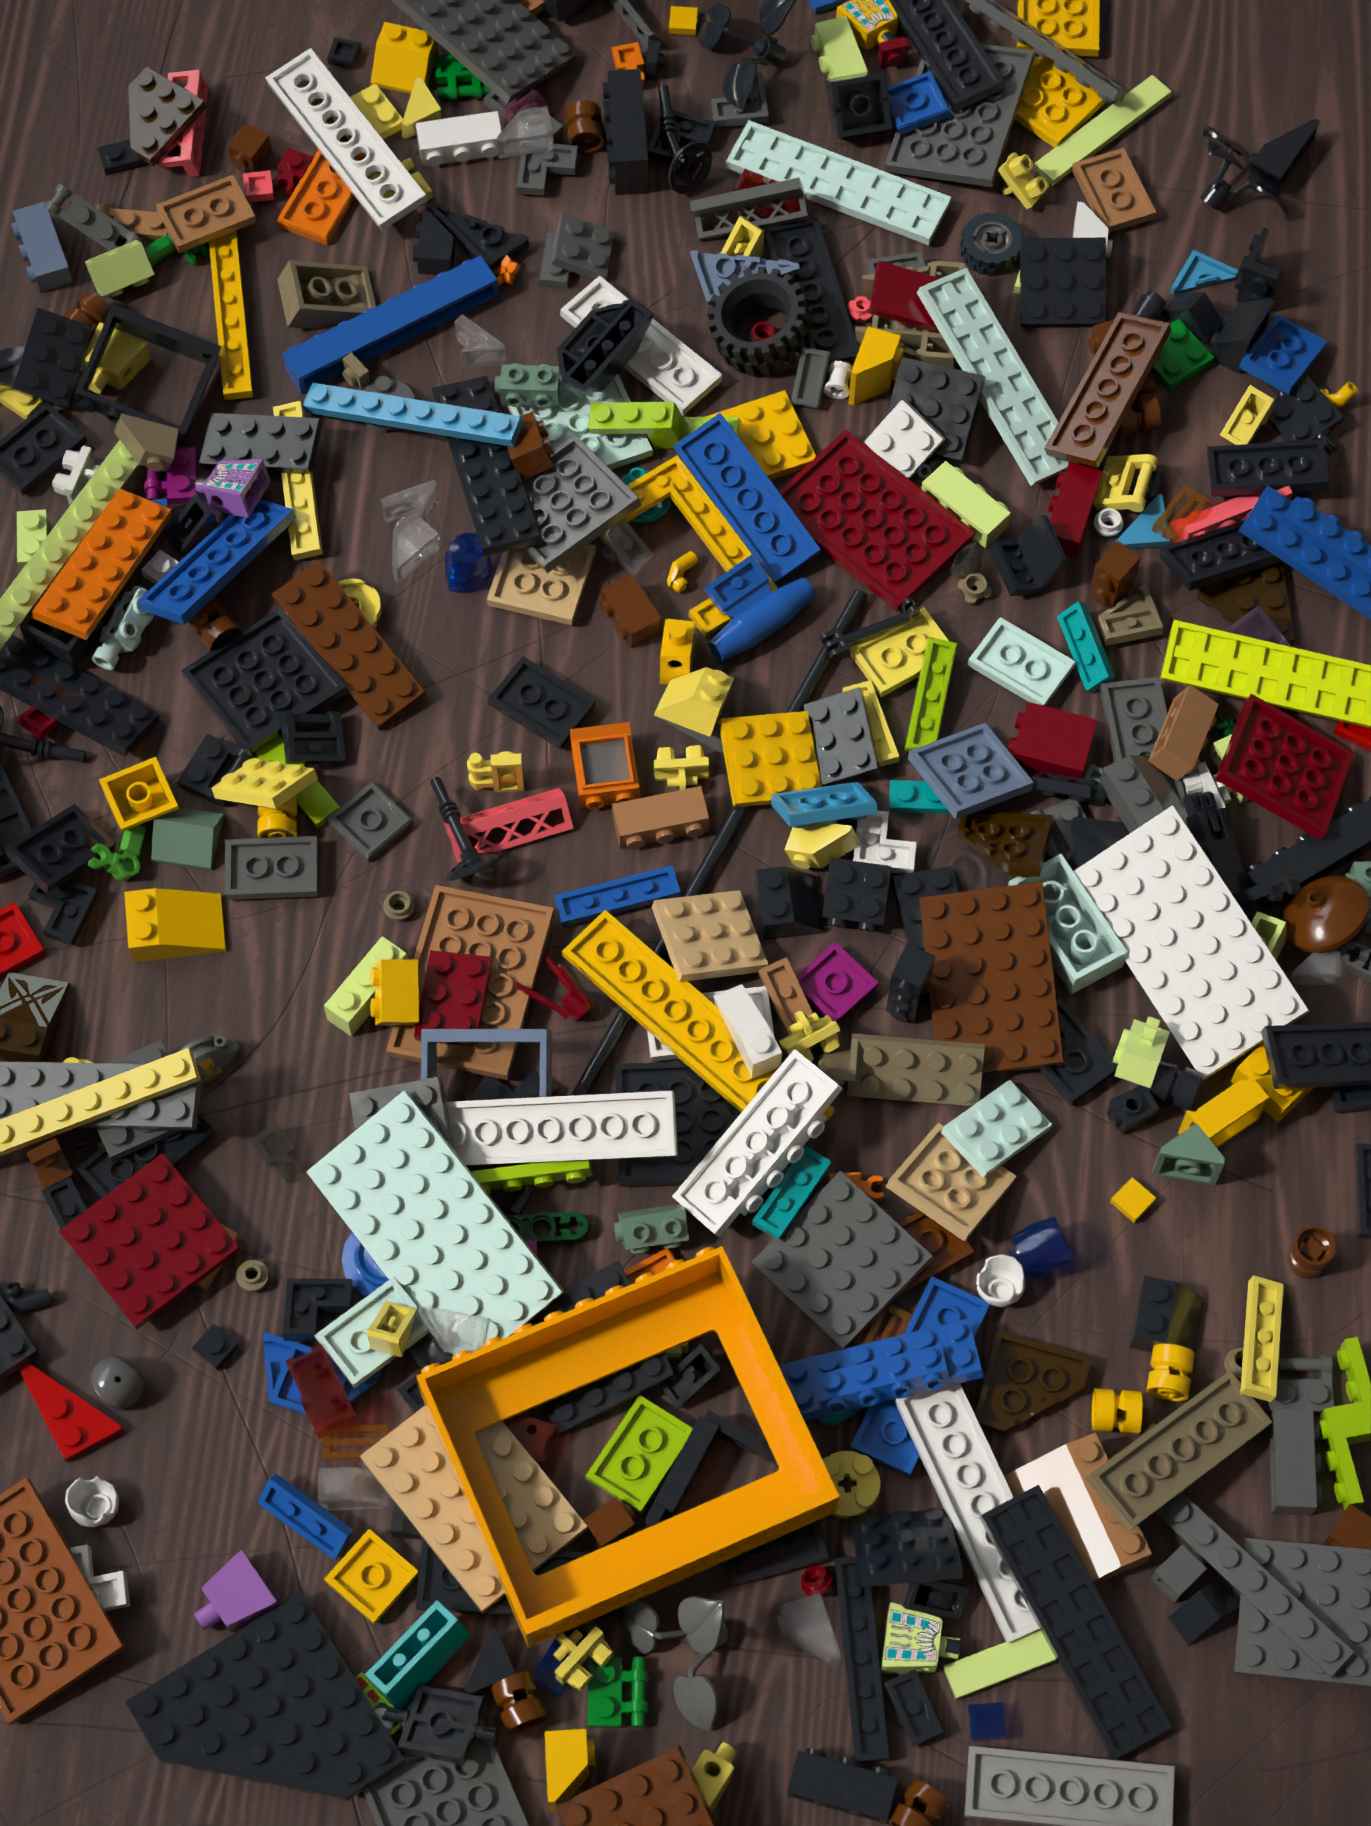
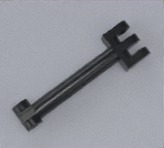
(838, 644)

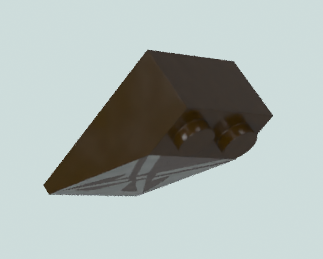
(29, 1016)

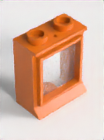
(604, 765)

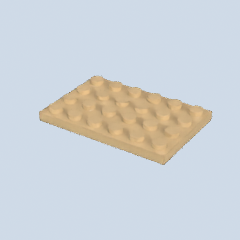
(423, 1485)

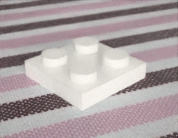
(905, 439)

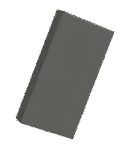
(810, 378)

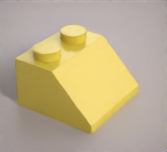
(695, 700)

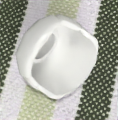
(1001, 1280)
(92, 1501)

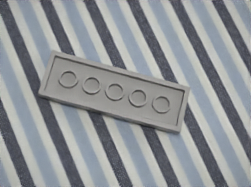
(1066, 1789)

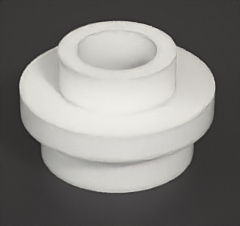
(1108, 515)

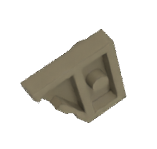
(1130, 619)

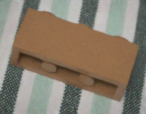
(1184, 733)
(660, 818)

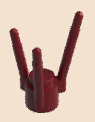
(574, 1001)

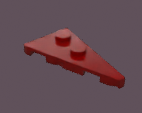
(70, 1419)

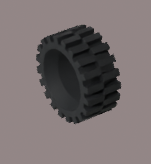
(753, 293)

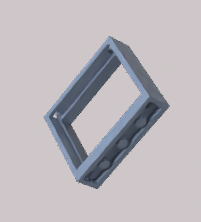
(431, 1037)

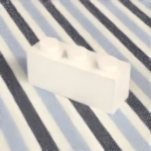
(458, 138)

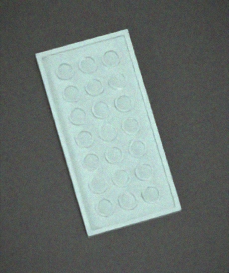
(432, 1221)

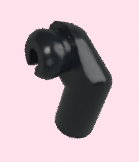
(931, 465)

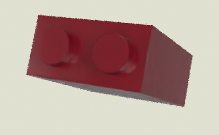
(1052, 740)

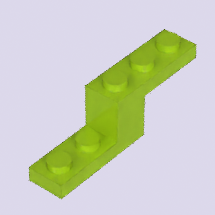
(657, 419)
(1348, 1424)

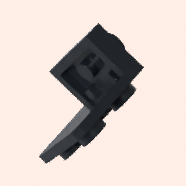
(1255, 279)
(1031, 560)

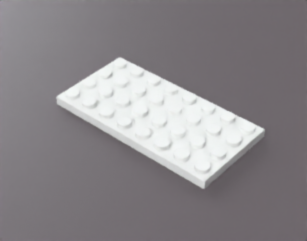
(1190, 942)

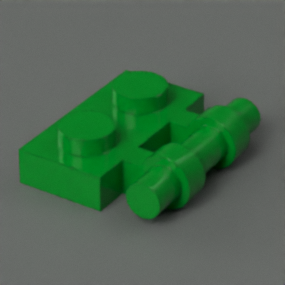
(451, 71)
(605, 1693)

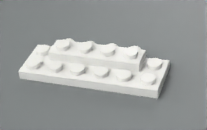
(759, 1144)

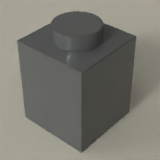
(1179, 1572)

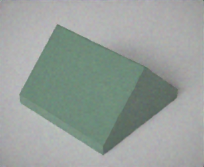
(186, 838)
(1190, 1158)

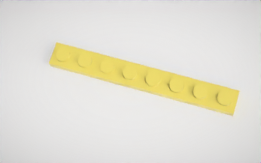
(98, 1100)

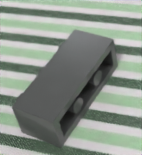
(1294, 1462)

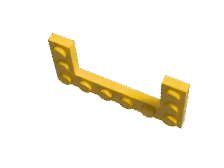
(676, 481)

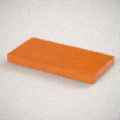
(317, 202)

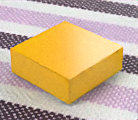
(683, 20)
(1133, 1200)

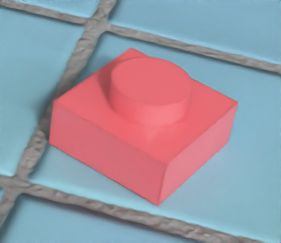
(258, 186)

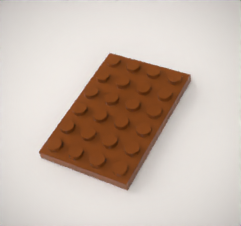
(48, 1610)

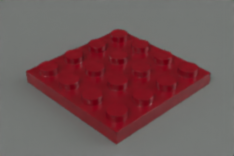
(1285, 766)
(149, 1241)

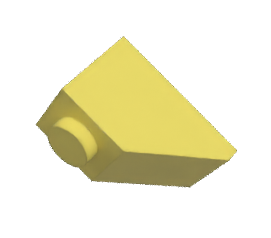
(818, 843)

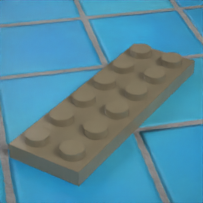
(1178, 1451)

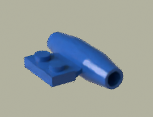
(755, 610)

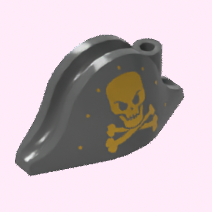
(213, 1054)

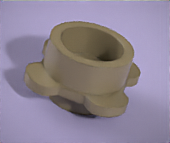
(974, 580)

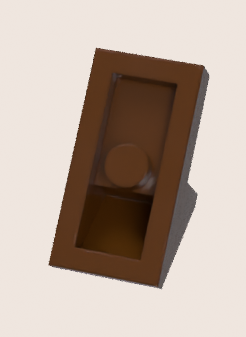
(49, 1163)

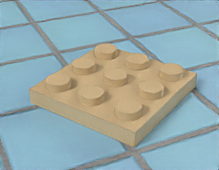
(527, 589)
(709, 935)
(948, 1186)

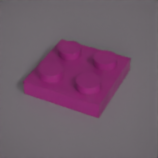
(836, 983)

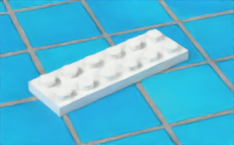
(661, 360)

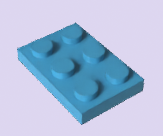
(824, 804)

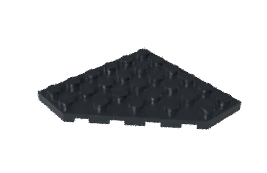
(270, 1710)

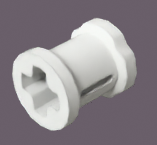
(838, 381)

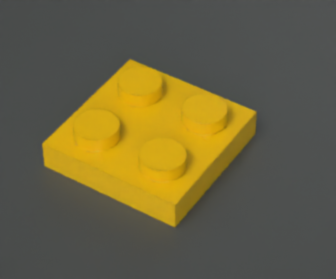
(371, 1576)

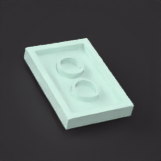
(1021, 663)
(996, 1128)
(347, 1339)

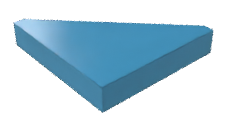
(1202, 272)
(1140, 532)

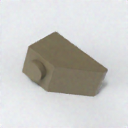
(147, 441)

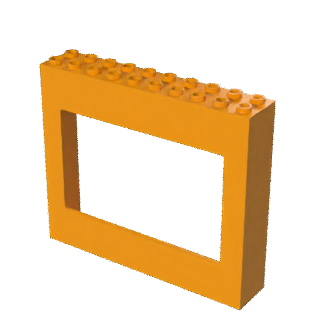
(585, 1347)

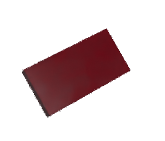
(897, 297)

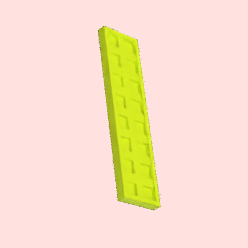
(1270, 671)

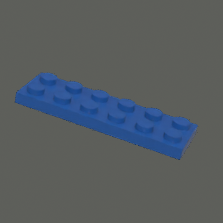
(747, 498)
(215, 562)
(883, 1431)

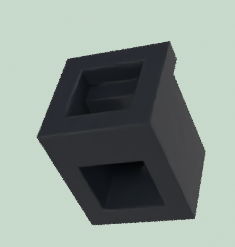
(1128, 1119)

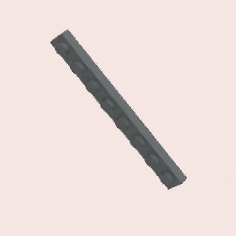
(1046, 47)
(1256, 1584)

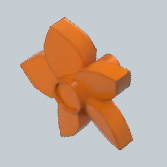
(506, 271)

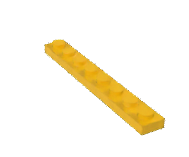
(230, 317)

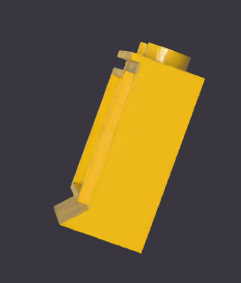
(1229, 1111)

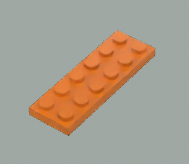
(102, 564)

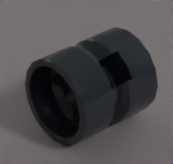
(1175, 1084)

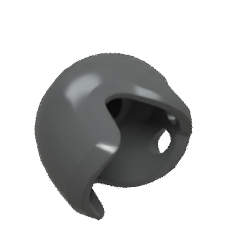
(114, 1394)

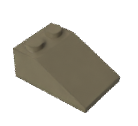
(323, 293)

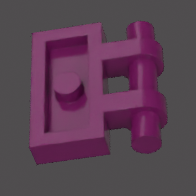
(180, 478)

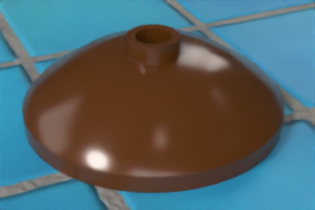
(1325, 913)

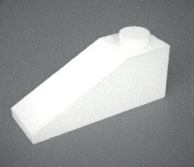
(749, 1031)

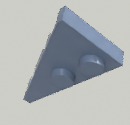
(717, 268)

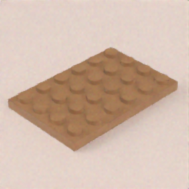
(489, 926)

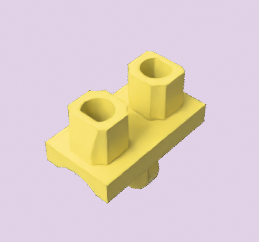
(1020, 180)
(681, 771)
(810, 1031)
(591, 1646)

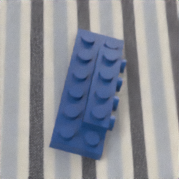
(1313, 546)
(883, 1370)

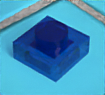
(986, 1721)

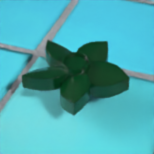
(1224, 725)

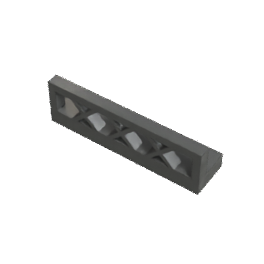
(749, 198)

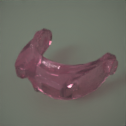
(527, 101)

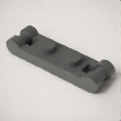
(89, 219)

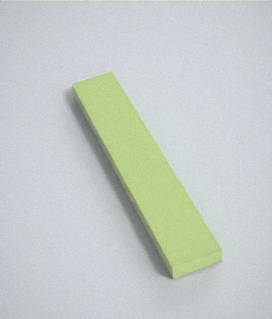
(1102, 129)

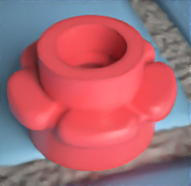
(860, 315)

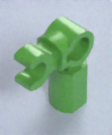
(125, 862)

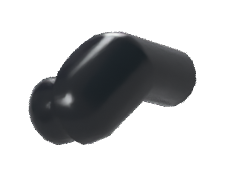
(1154, 486)
(23, 1299)

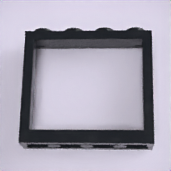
(158, 334)

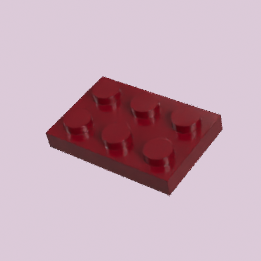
(453, 992)

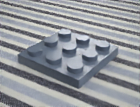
(970, 770)

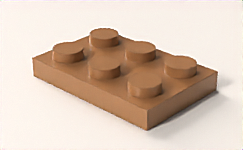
(1114, 190)
(206, 213)

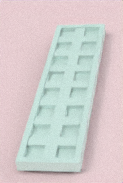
(841, 182)
(1008, 389)

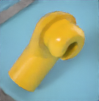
(1342, 396)
(675, 578)

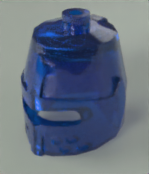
(466, 563)
(1042, 1249)

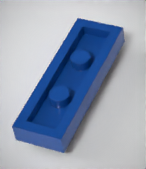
(305, 1516)

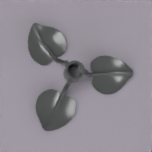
(705, 1631)

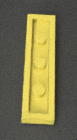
(1262, 1338)

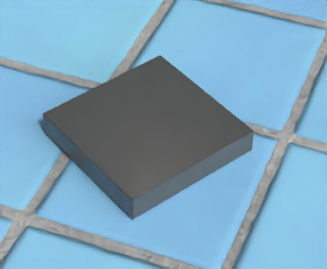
(370, 821)

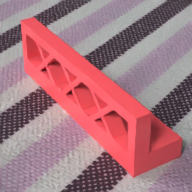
(193, 137)
(1224, 514)
(513, 813)

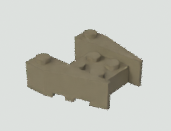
(917, 342)

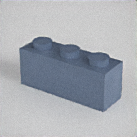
(41, 247)

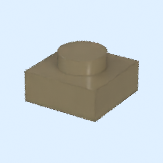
(355, 372)

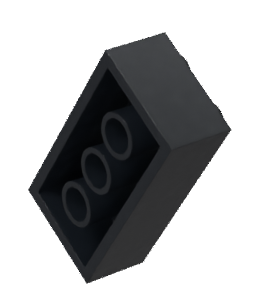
(625, 132)

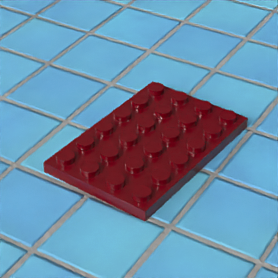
(874, 520)

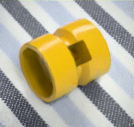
(278, 821)
(1170, 1372)
(1105, 1415)

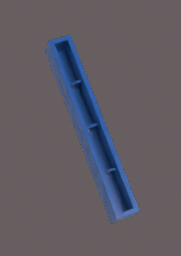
(391, 323)

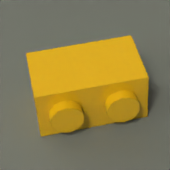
(395, 992)

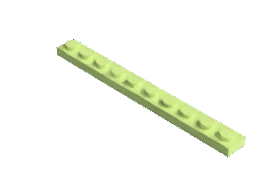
(63, 540)

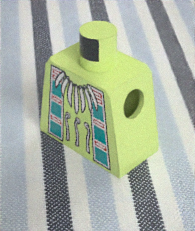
(914, 1642)

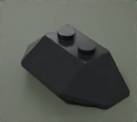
(602, 345)

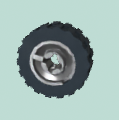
(991, 244)

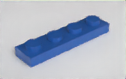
(617, 895)

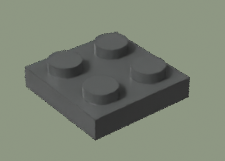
(582, 247)

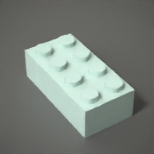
(1080, 937)

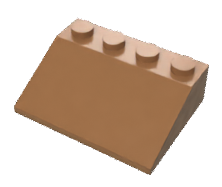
(1087, 1521)

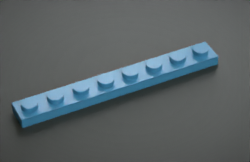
(413, 414)

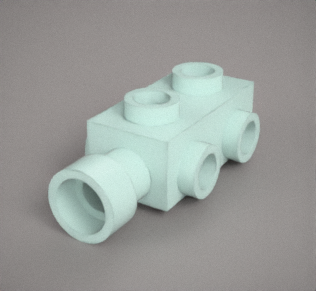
(126, 628)

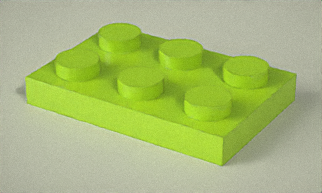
(639, 1454)

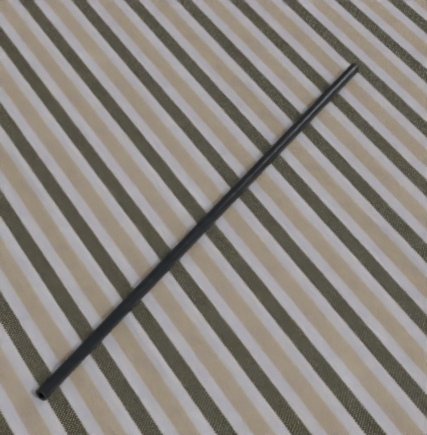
(698, 882)

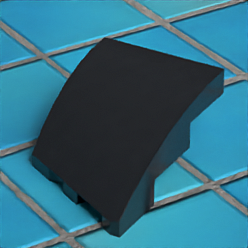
(1092, 838)

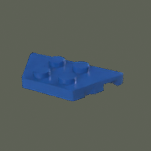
(281, 1386)

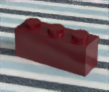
(1073, 505)

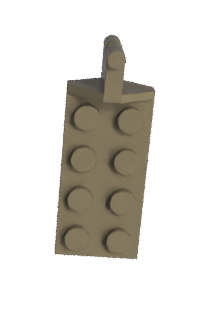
(908, 1069)

